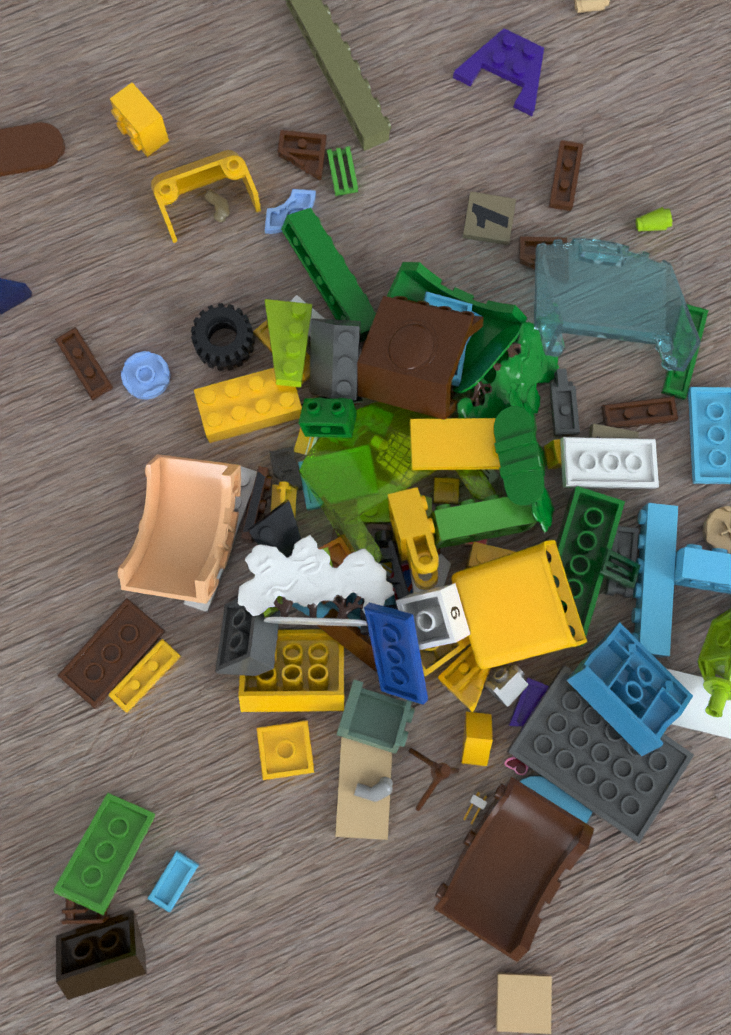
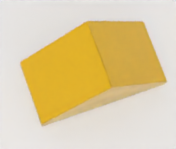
(477, 738)

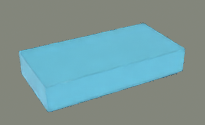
(173, 881)

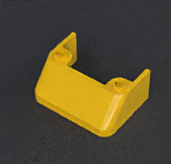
(199, 173)

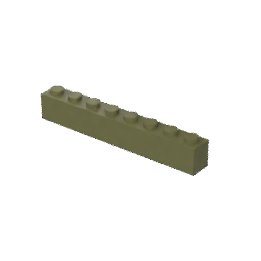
(341, 71)

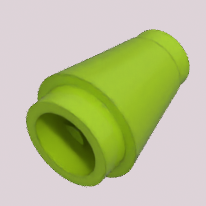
(655, 220)

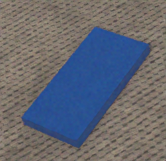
(396, 652)

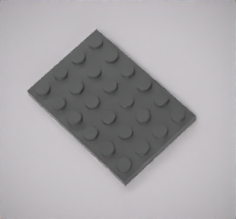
(594, 763)

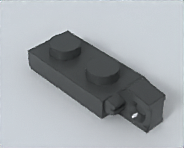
(564, 405)

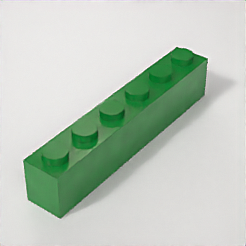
(328, 269)

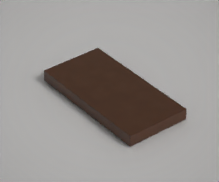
(111, 653)

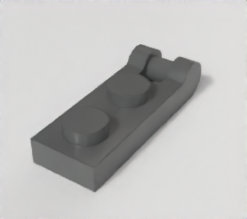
(625, 544)

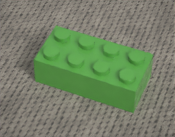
(479, 520)

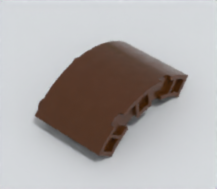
(512, 868)

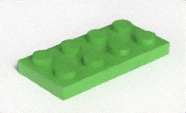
(104, 853)

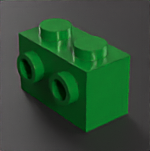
(328, 417)

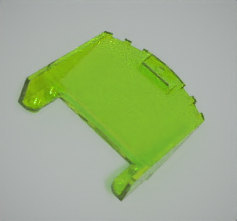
(360, 471)

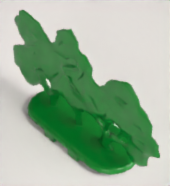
(522, 459)

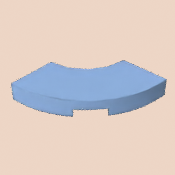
(297, 201)

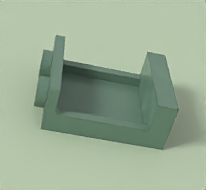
(375, 719)

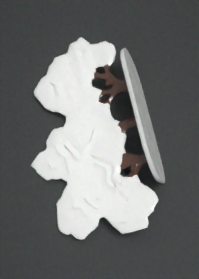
(310, 579)

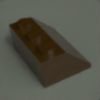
(99, 955)

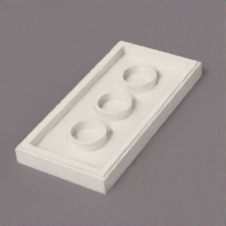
(609, 463)

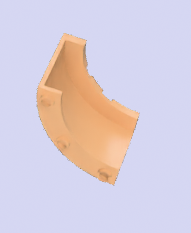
(183, 529)

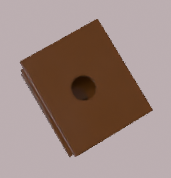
(70, 917)

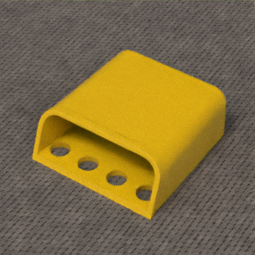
(517, 607)

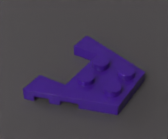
(510, 59)

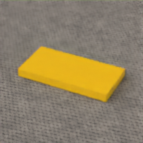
(453, 444)

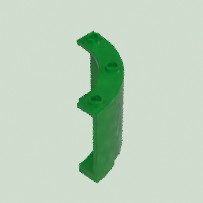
(415, 280)

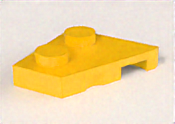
(465, 679)

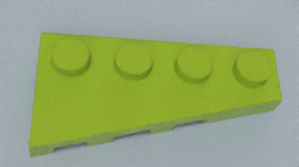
(289, 336)

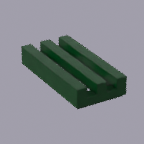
(601, 570)

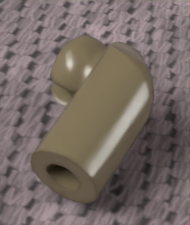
(221, 206)

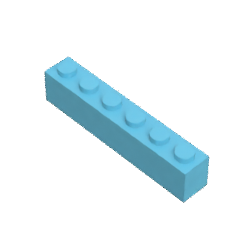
(655, 577)

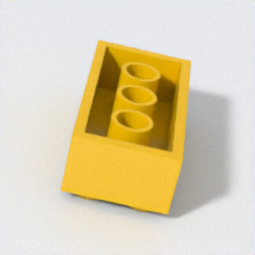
(246, 405)

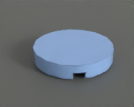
(145, 375)

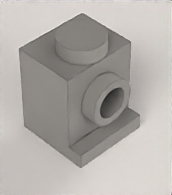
(506, 683)

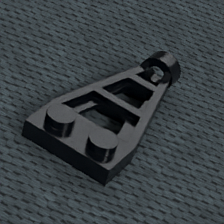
(387, 539)

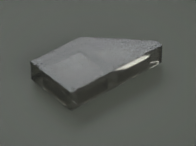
(285, 466)

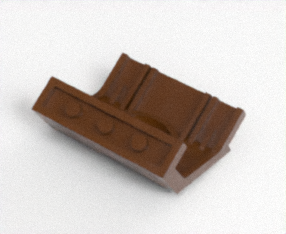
(414, 355)

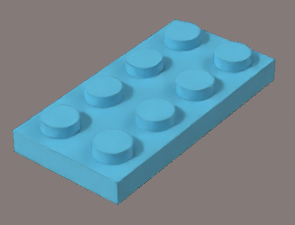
(710, 434)

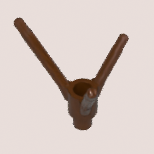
(438, 773)

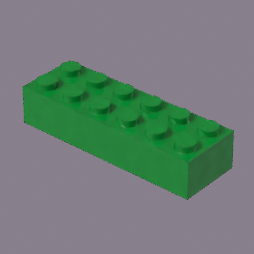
(587, 525)

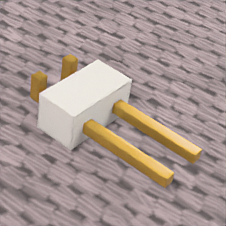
(478, 802)

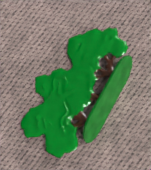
(519, 371)

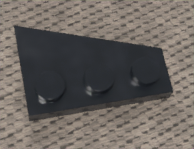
(277, 529)

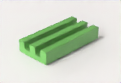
(339, 153)

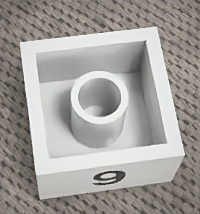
(436, 616)

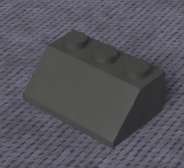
(334, 358)
(246, 642)

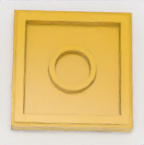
(285, 750)

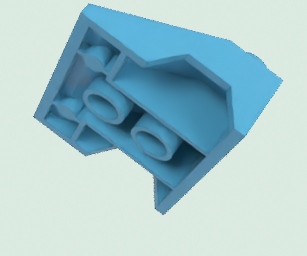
(630, 689)

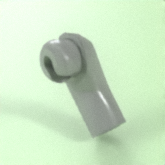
(375, 792)

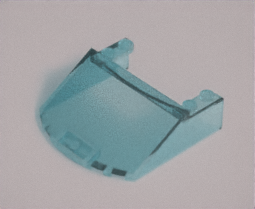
(611, 294)

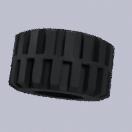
(218, 319)

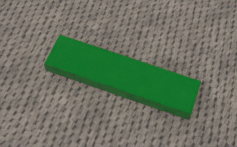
(678, 382)

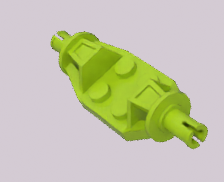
(716, 659)

